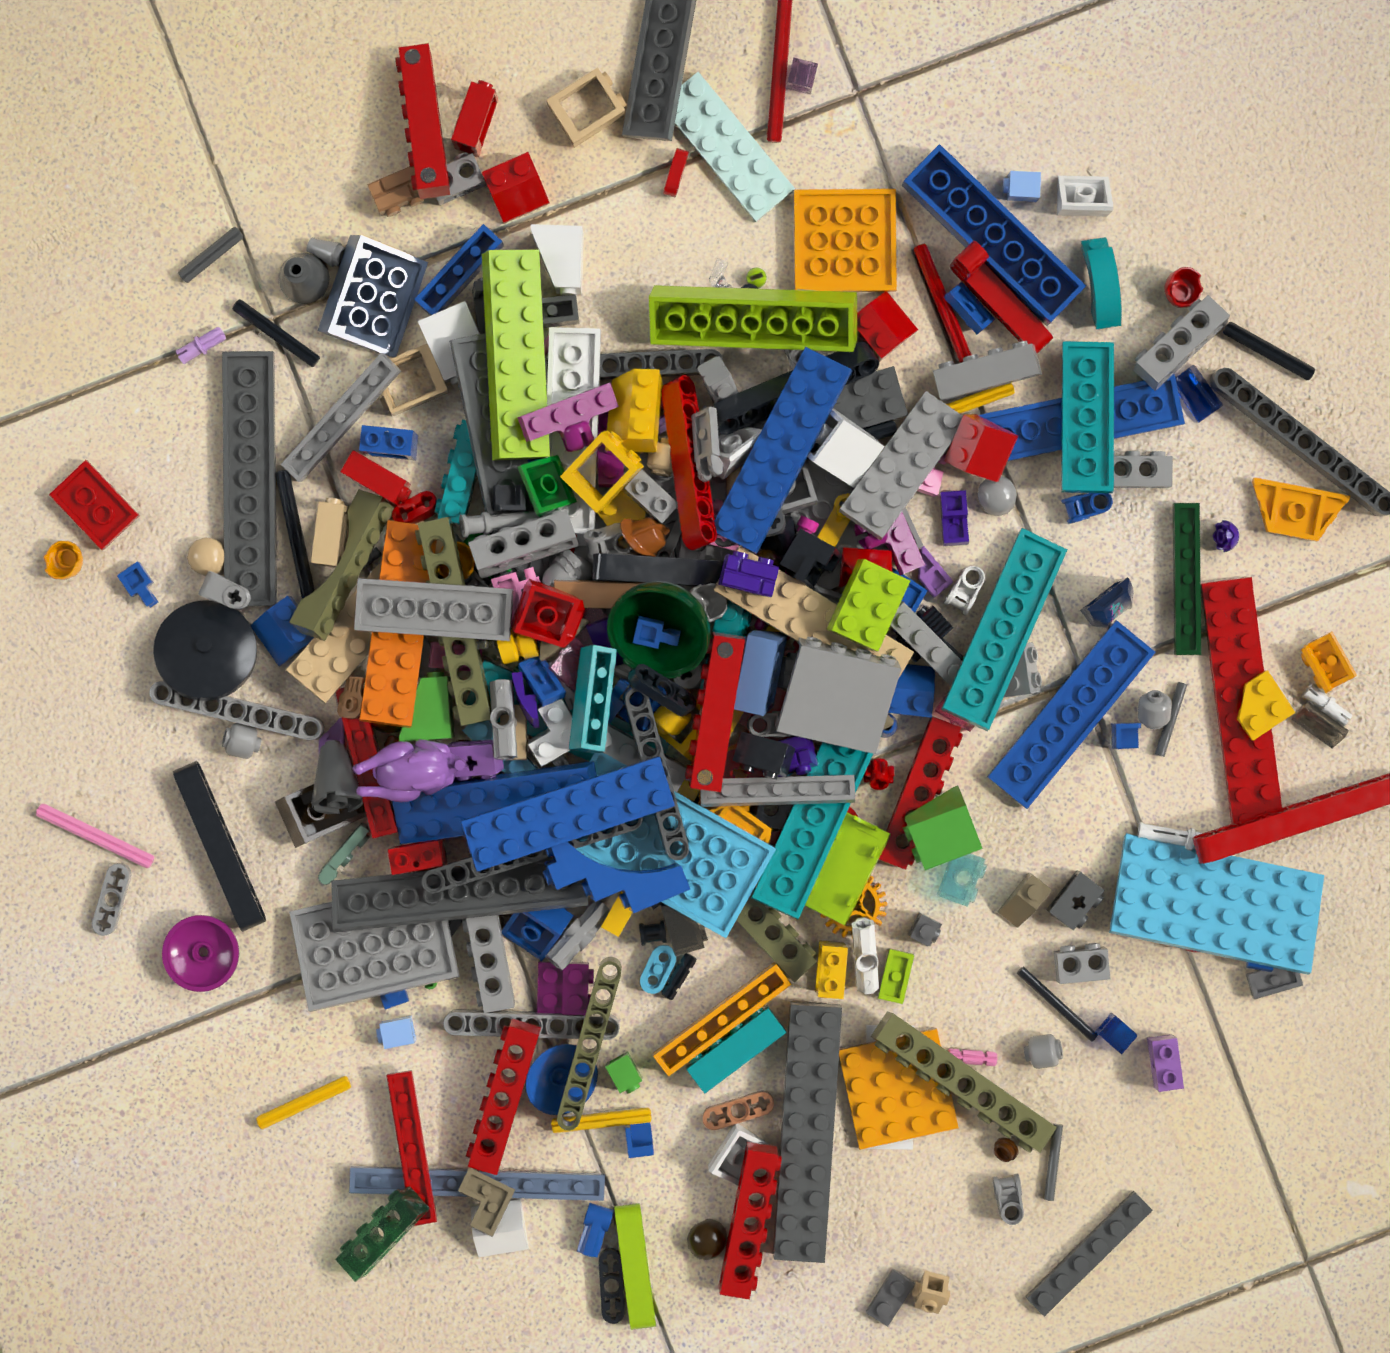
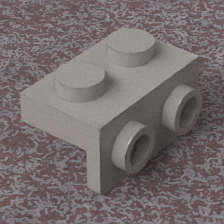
(1026, 676)

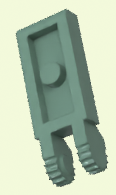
(343, 854)

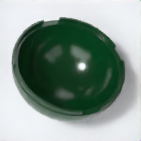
(678, 611)

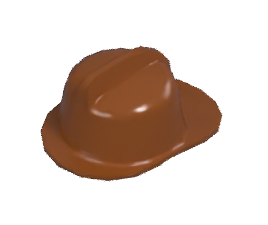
(644, 535)

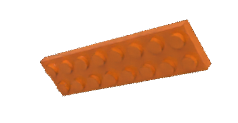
(395, 657)

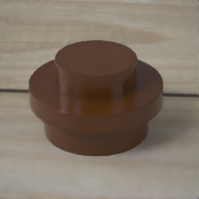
(1005, 1149)

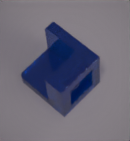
(1116, 1033)

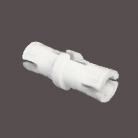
(1327, 704)

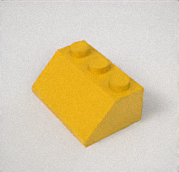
(638, 410)

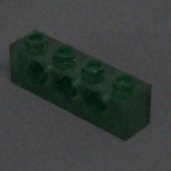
(410, 1210)

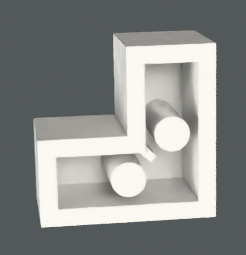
(555, 739)

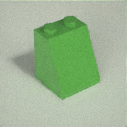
(431, 710)
(942, 830)

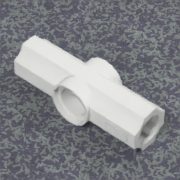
(865, 944)

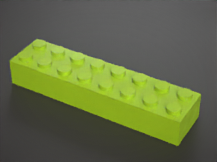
(753, 318)
(514, 350)

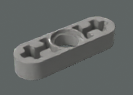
(112, 919)

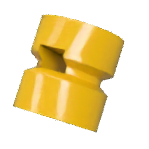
(517, 646)

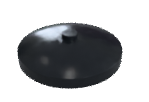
(205, 650)

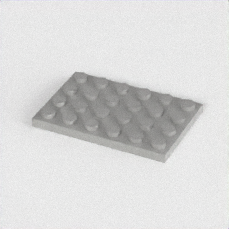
(367, 962)

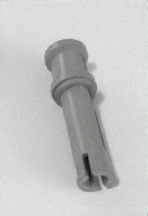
(487, 523)

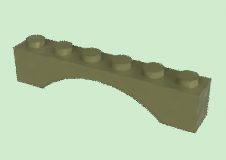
(320, 609)

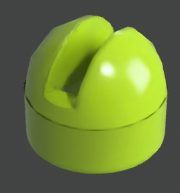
(759, 282)

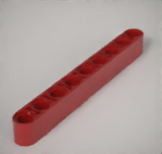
(1292, 819)

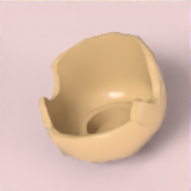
(206, 556)

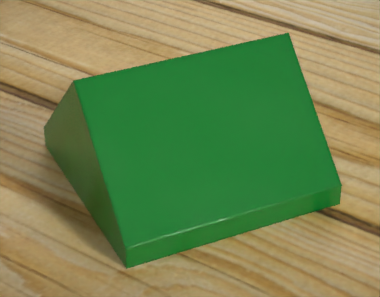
(545, 485)

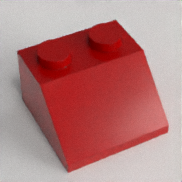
(515, 187)
(884, 325)
(981, 447)

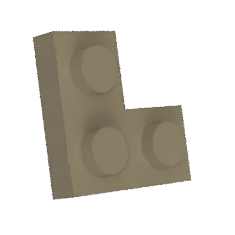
(492, 1197)

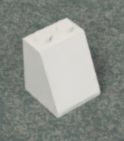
(562, 255)
(443, 327)
(844, 449)

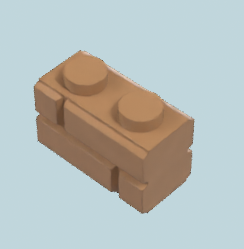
(394, 192)

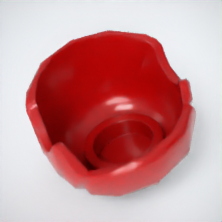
(1183, 287)

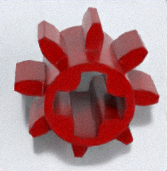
(879, 774)

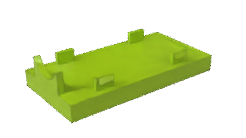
(847, 868)

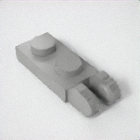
(706, 444)

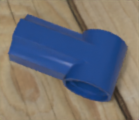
(595, 1225)

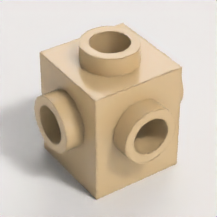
(931, 1292)

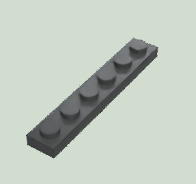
(1089, 1253)

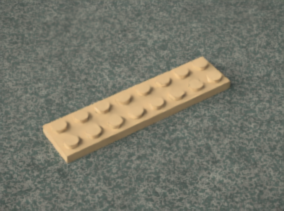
(802, 613)
(328, 663)

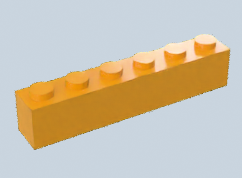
(721, 1019)

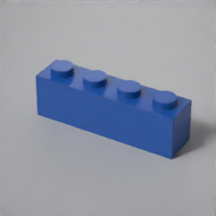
(458, 272)

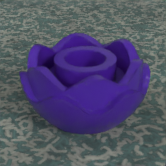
(1226, 535)

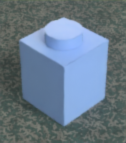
(1022, 186)
(396, 1032)

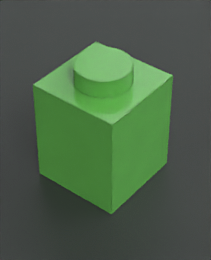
(624, 1073)

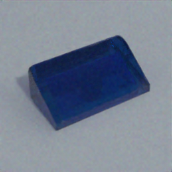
(1197, 393)

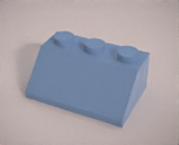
(760, 671)

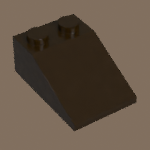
(307, 824)

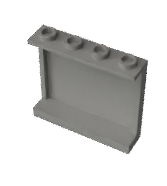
(838, 695)

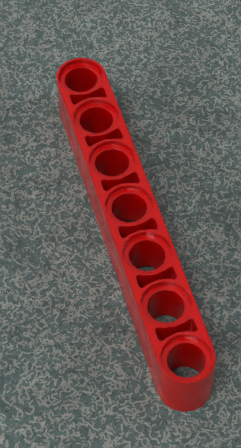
(692, 494)

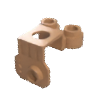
(351, 699)

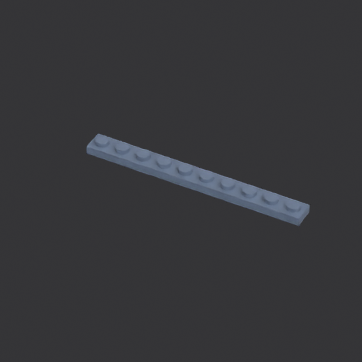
(448, 1181)

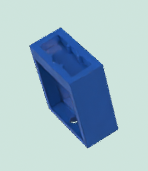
(391, 444)

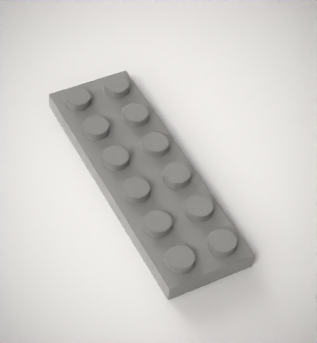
(902, 466)
(433, 609)

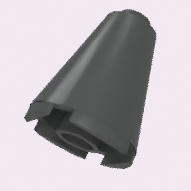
(304, 278)
(335, 781)

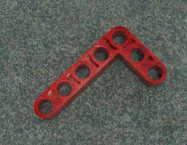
(997, 297)

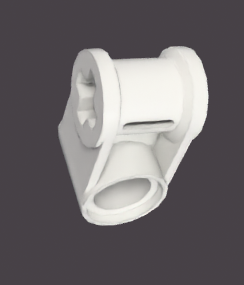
(964, 590)

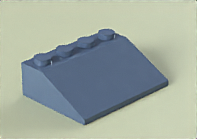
(372, 295)

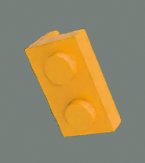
(1327, 662)

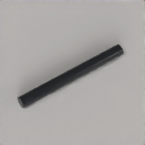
(1054, 1001)

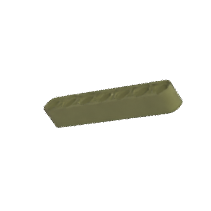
(586, 1055)

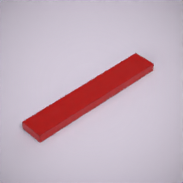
(411, 1139)

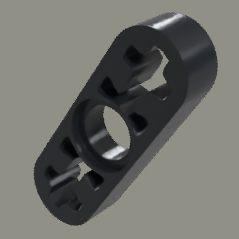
(676, 698)
(619, 1304)

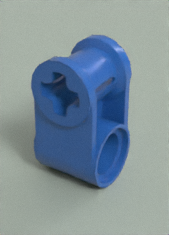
(1085, 506)

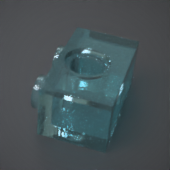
(958, 893)

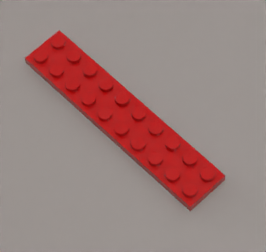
(1234, 661)

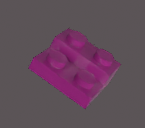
(564, 990)

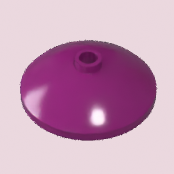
(184, 960)

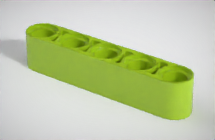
(635, 1266)

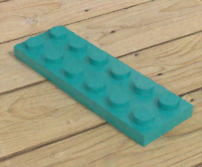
(1087, 417)

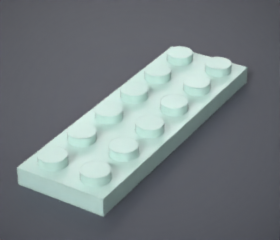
(729, 149)

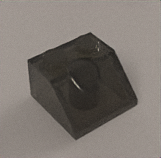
(684, 932)

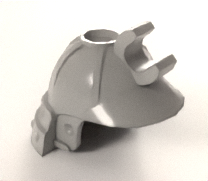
(564, 567)

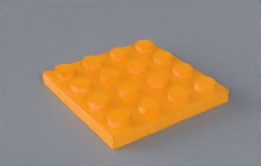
(845, 240)
(890, 1099)

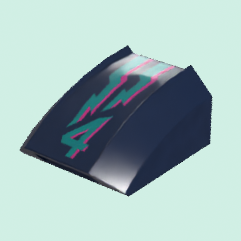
(1110, 603)

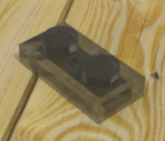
(1320, 724)

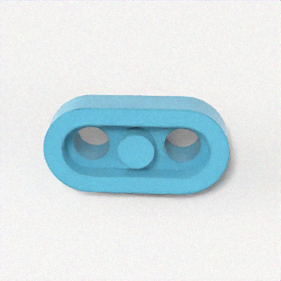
(657, 968)

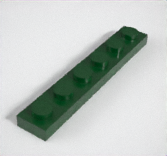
(1186, 578)

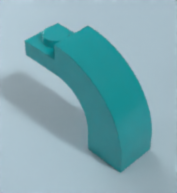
(1104, 283)

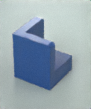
(1125, 735)
(639, 1140)

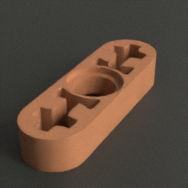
(742, 1100)

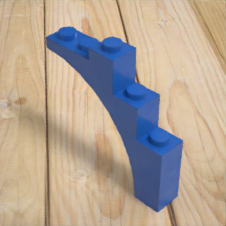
(638, 888)

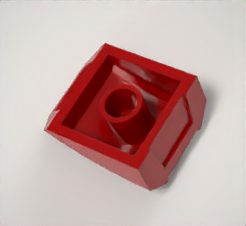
(547, 614)

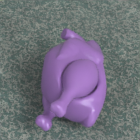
(408, 769)

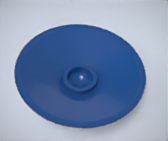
(549, 1076)

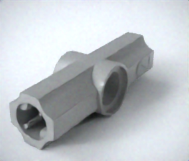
(503, 735)
(578, 935)

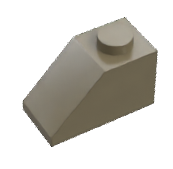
(1024, 900)

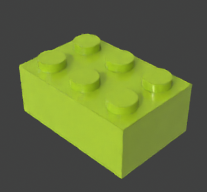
(868, 605)

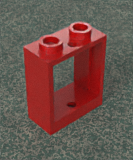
(475, 118)
(376, 478)
(417, 856)

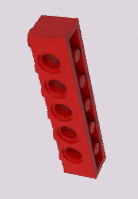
(925, 754)
(755, 1157)
(489, 1158)

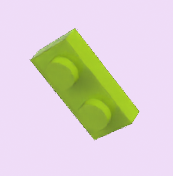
(896, 976)

